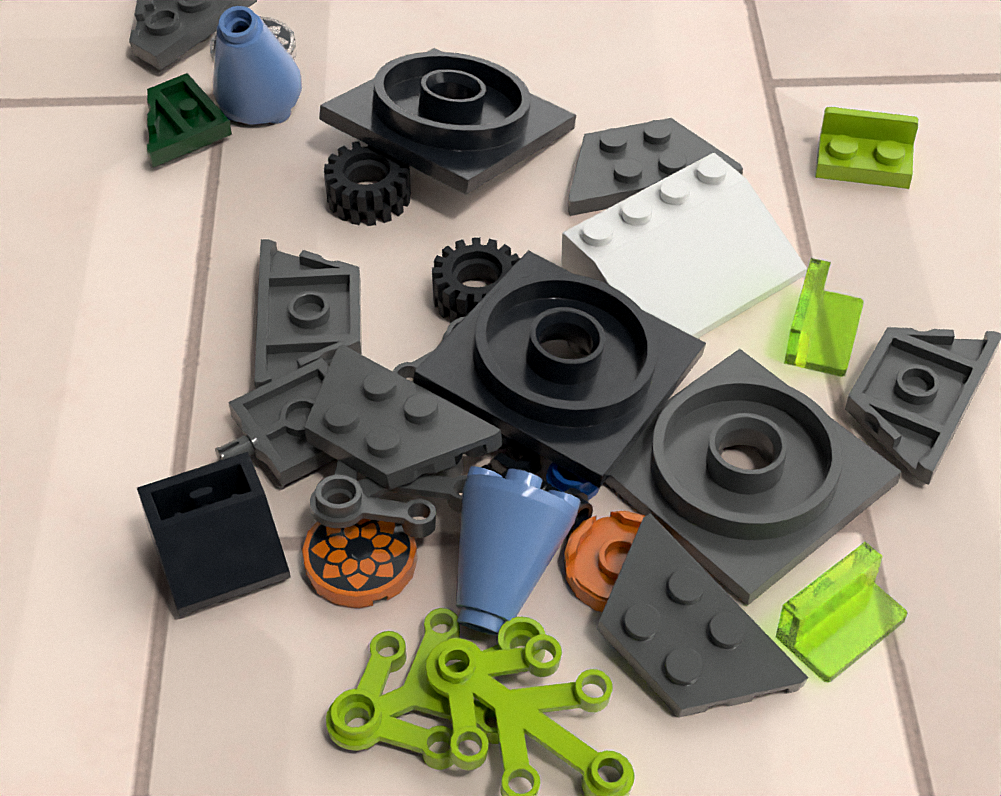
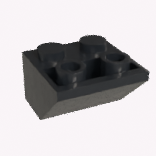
(213, 533)

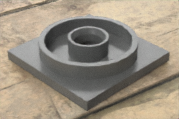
(743, 521)

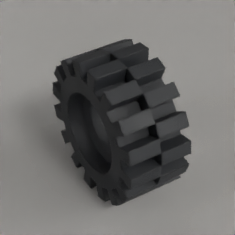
(369, 200)
(463, 265)

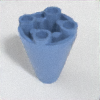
(252, 70)
(506, 543)

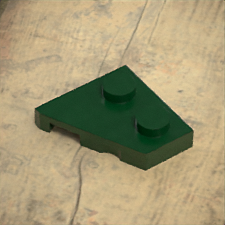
(181, 120)

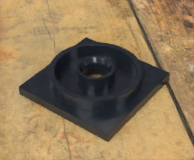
(449, 117)
(564, 409)

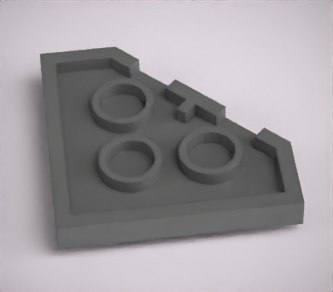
(174, 26)

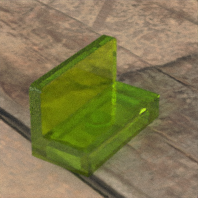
(823, 325)
(840, 615)

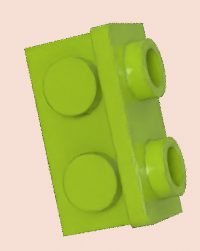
(866, 147)

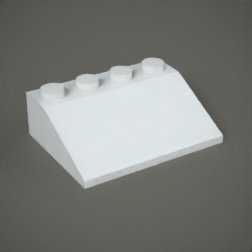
(687, 248)

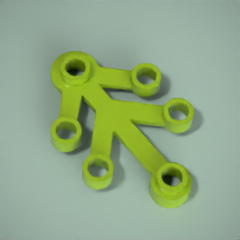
(416, 693)
(522, 712)

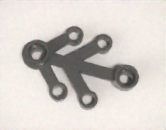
(344, 501)

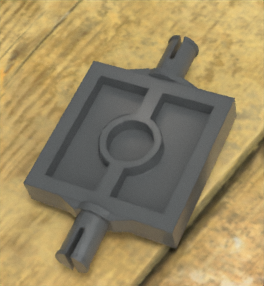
(275, 423)

